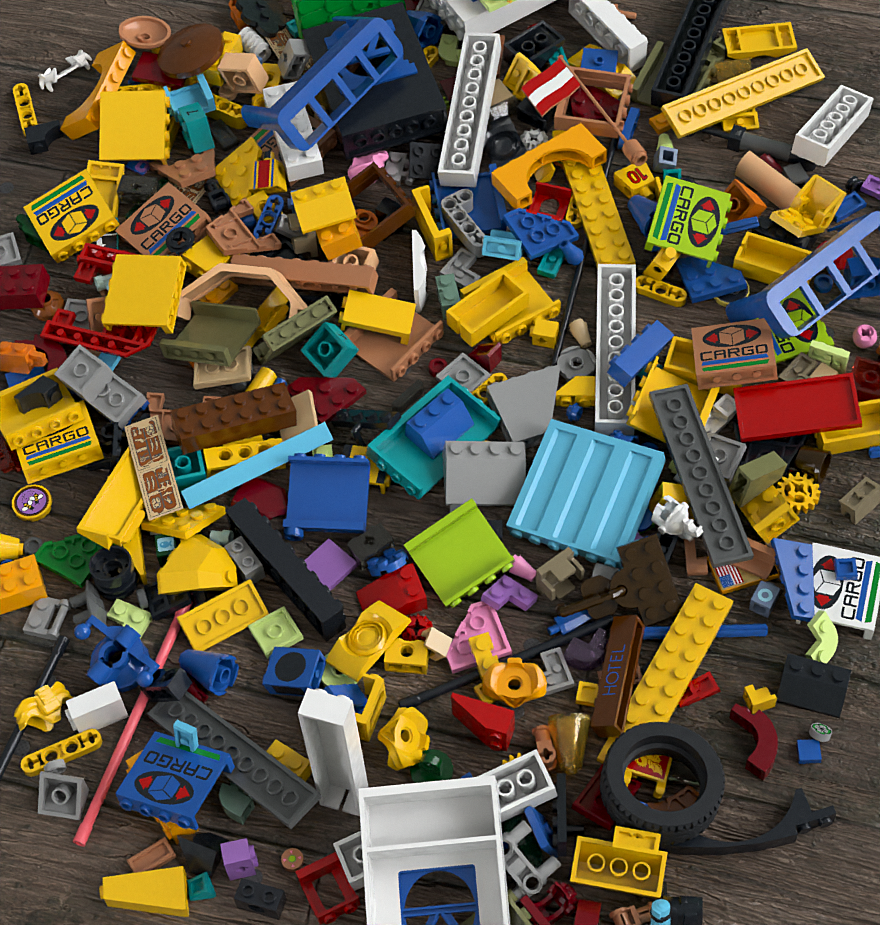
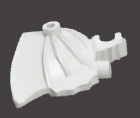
(674, 519)

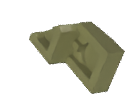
(717, 51)

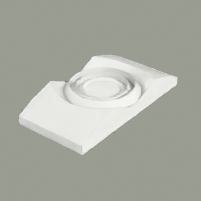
(419, 271)

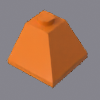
(744, 202)

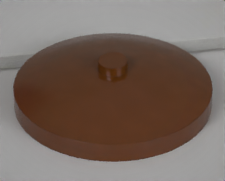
(191, 51)

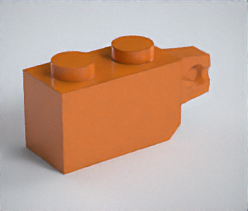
(20, 357)

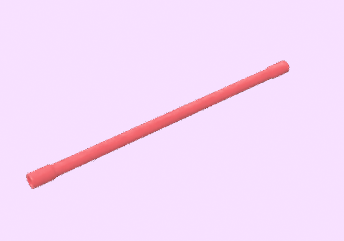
(87, 825)

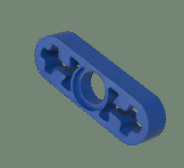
(630, 125)
(269, 227)

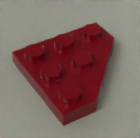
(583, 106)
(328, 394)

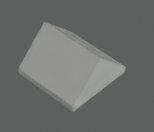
(62, 795)

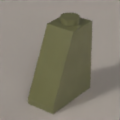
(756, 477)

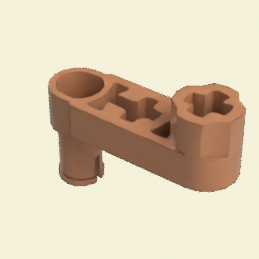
(695, 565)

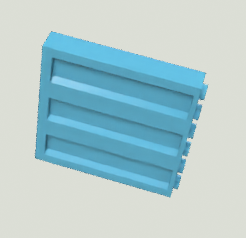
(585, 492)

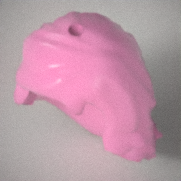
(362, 162)

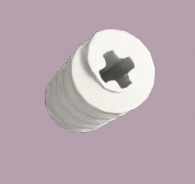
(254, 43)

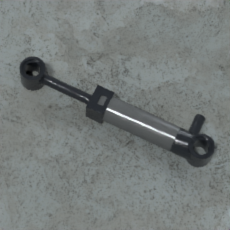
(740, 139)

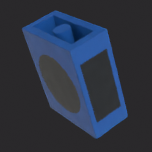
(294, 671)

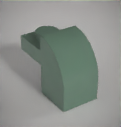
(235, 803)

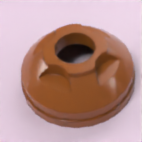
(50, 307)

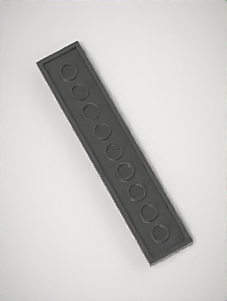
(701, 476)
(255, 770)

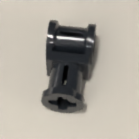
(217, 196)

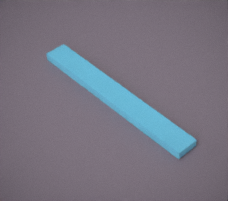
(256, 465)

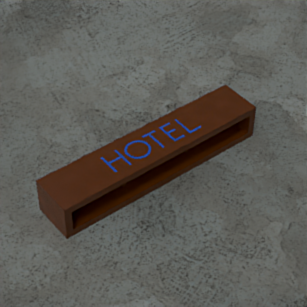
(617, 676)

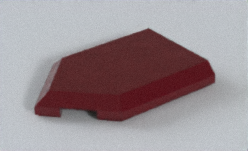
(268, 497)

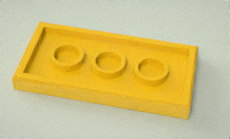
(222, 616)

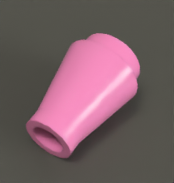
(522, 568)

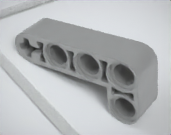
(455, 214)

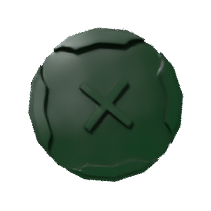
(432, 767)

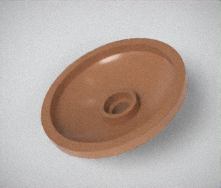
(144, 32)

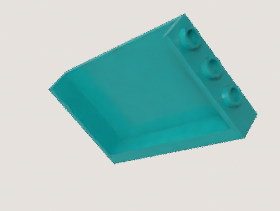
(406, 461)

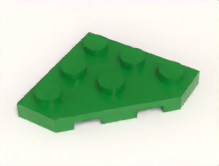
(69, 558)

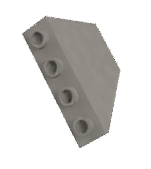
(525, 404)

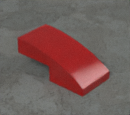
(699, 689)

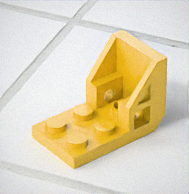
(811, 208)
(769, 514)

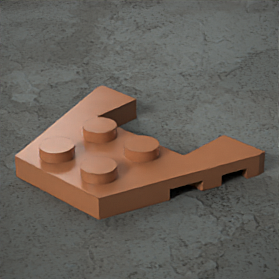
(188, 171)
(234, 237)
(156, 408)

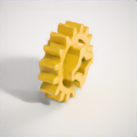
(797, 492)

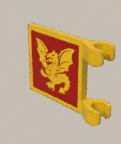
(652, 768)

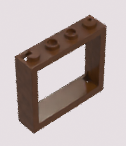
(396, 219)

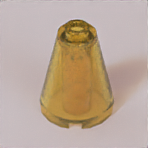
(569, 740)

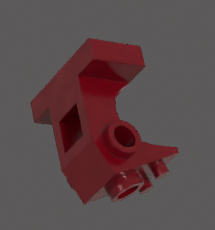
(561, 894)

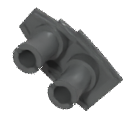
(94, 604)

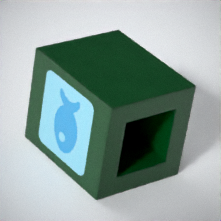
(164, 547)

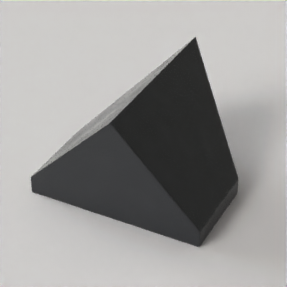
(202, 851)

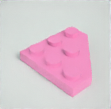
(479, 620)

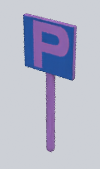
(139, 166)

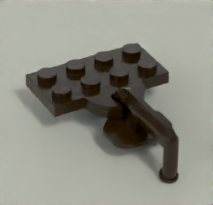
(645, 582)

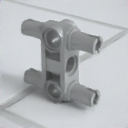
(521, 868)

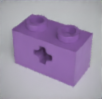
(239, 859)

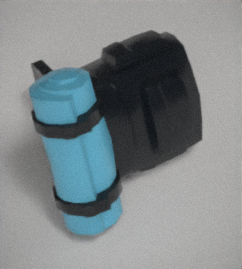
(676, 910)

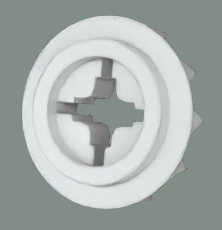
(527, 135)

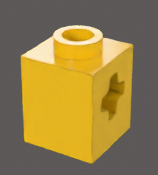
(544, 333)

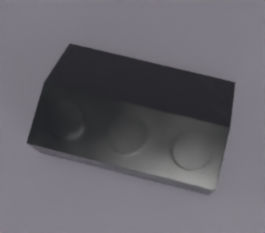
(774, 231)
(813, 685)

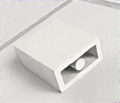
(96, 708)

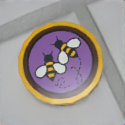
(32, 503)

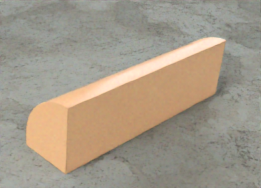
(766, 180)

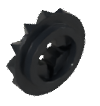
(176, 235)

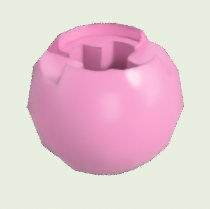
(864, 336)

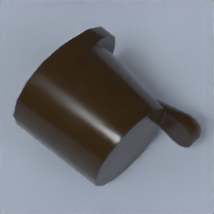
(812, 462)

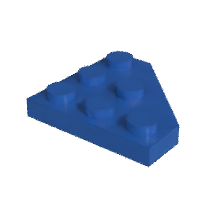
(538, 232)
(708, 283)

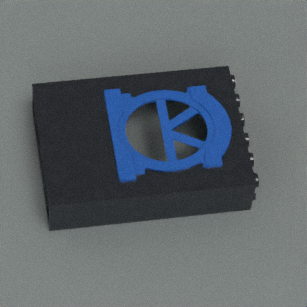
(399, 105)

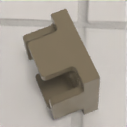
(302, 243)
(554, 574)

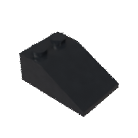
(535, 43)

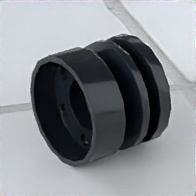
(113, 573)

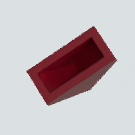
(487, 355)

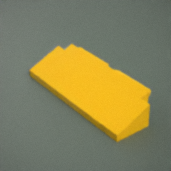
(117, 507)

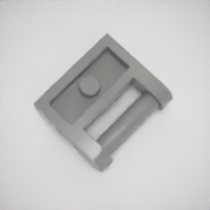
(41, 615)

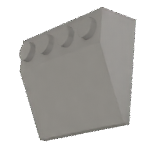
(483, 471)

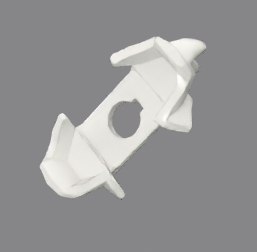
(51, 76)

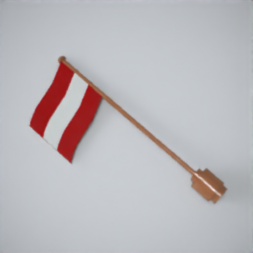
(560, 83)

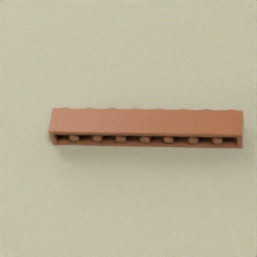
(312, 274)

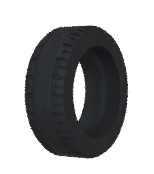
(669, 741)

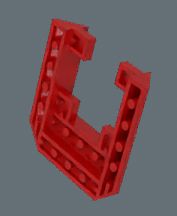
(122, 339)

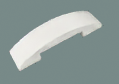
(721, 414)

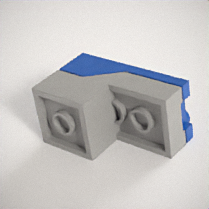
(100, 388)

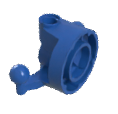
(135, 664)

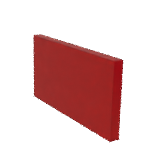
(797, 407)

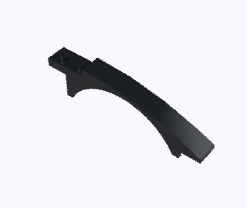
(798, 819)

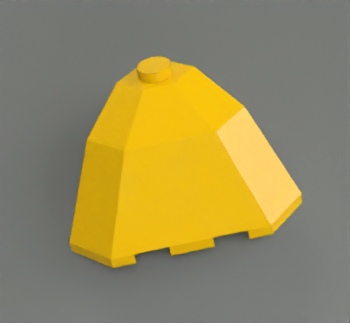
(197, 566)

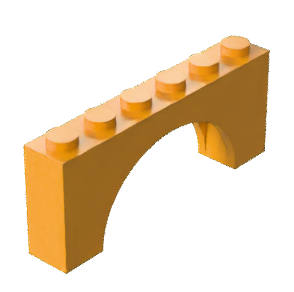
(112, 66)
(573, 145)

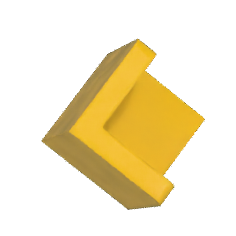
(758, 699)

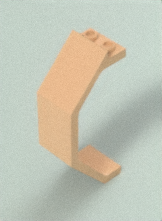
(225, 271)

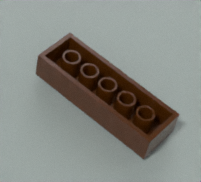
(233, 418)

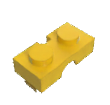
(481, 648)

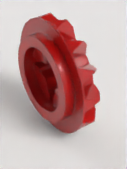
(424, 623)

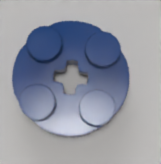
(389, 561)

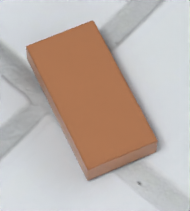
(152, 857)

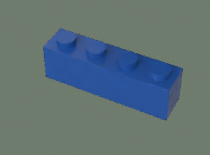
(637, 356)

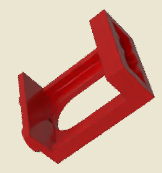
(547, 191)
(317, 870)

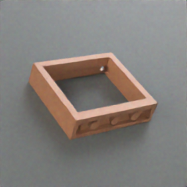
(598, 79)

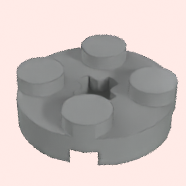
(582, 356)

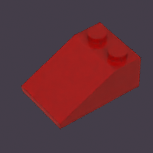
(396, 589)
(486, 721)

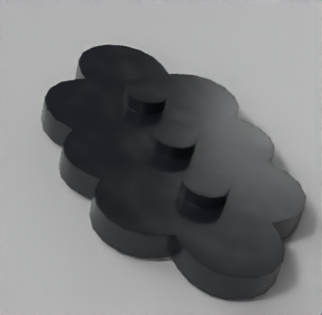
(264, 15)

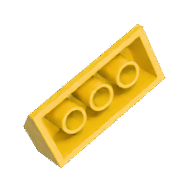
(617, 871)

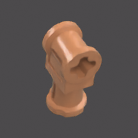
(545, 747)
(631, 916)

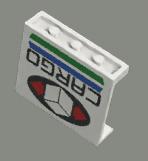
(847, 601)

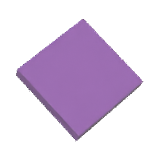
(330, 564)

